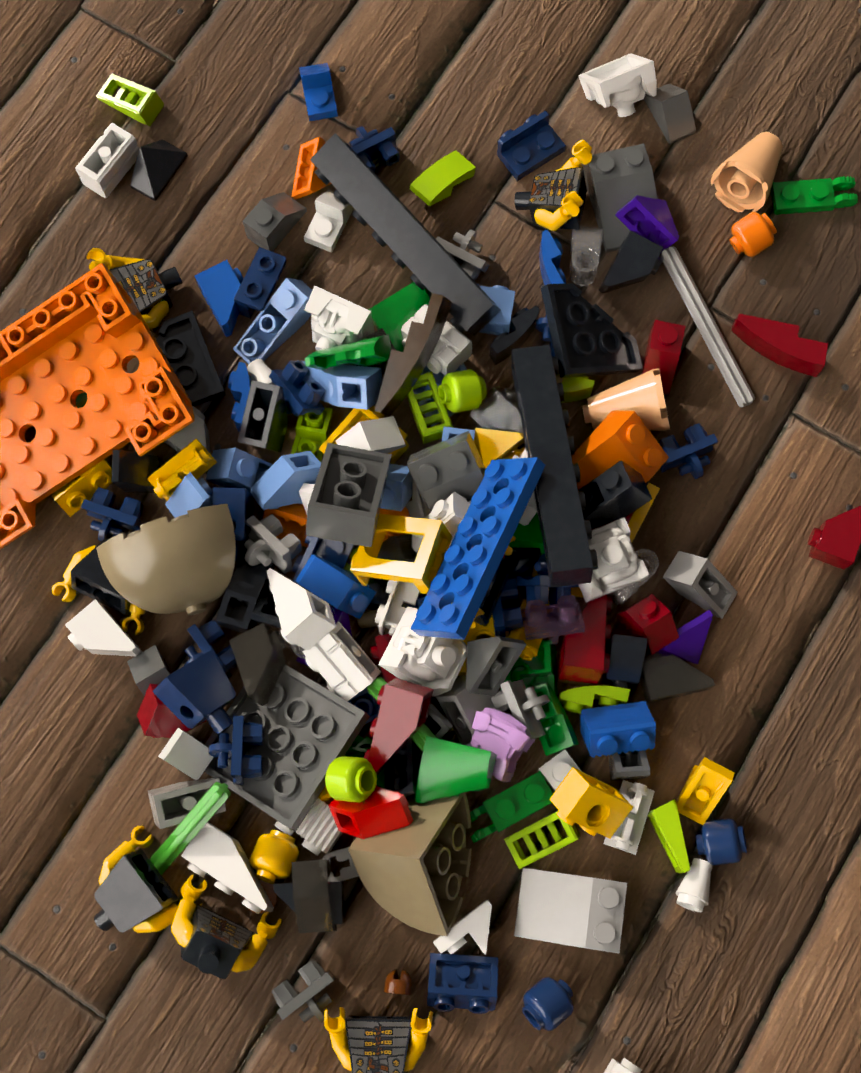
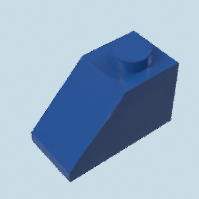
(219, 288)
(335, 586)

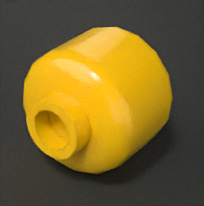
(274, 856)

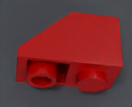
(376, 815)

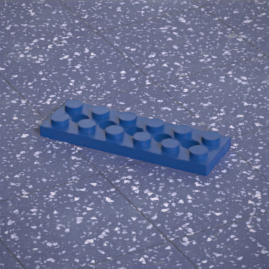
(477, 548)

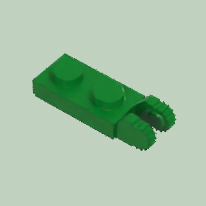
(812, 195)
(513, 805)

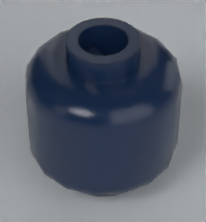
(722, 842)
(548, 1004)

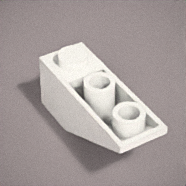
(301, 614)
(226, 861)

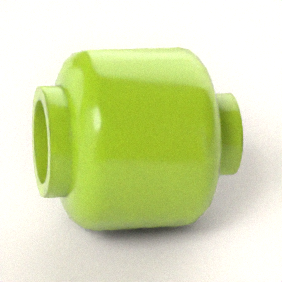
(462, 391)
(350, 779)

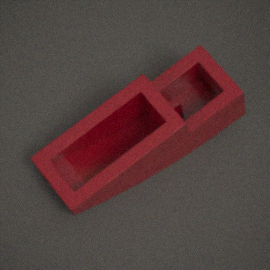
(781, 343)

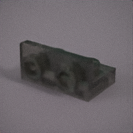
(499, 411)

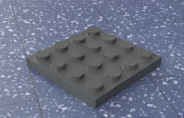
(302, 736)

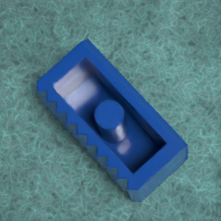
(618, 729)

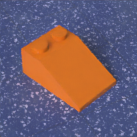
(619, 438)

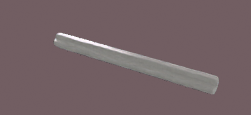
(707, 327)

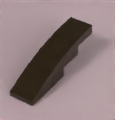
(406, 366)

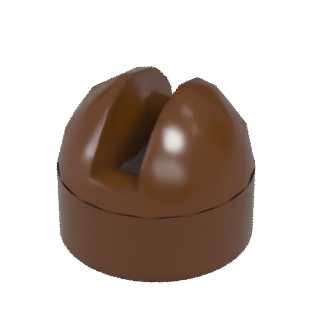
(396, 985)

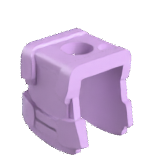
(503, 736)

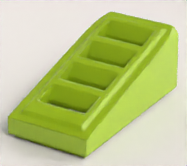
(146, 107)
(436, 432)
(668, 828)
(517, 852)

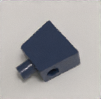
(240, 507)
(199, 693)

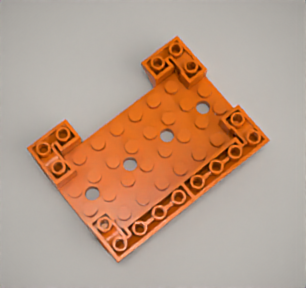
(50, 357)

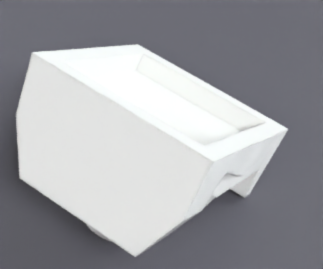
(620, 83)
(336, 320)
(616, 561)
(423, 659)

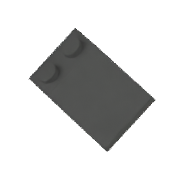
(612, 182)
(447, 469)
(348, 495)

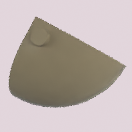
(174, 562)
(419, 866)

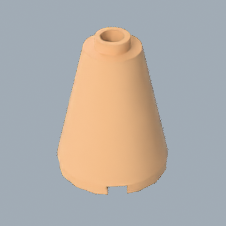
(748, 174)
(640, 394)

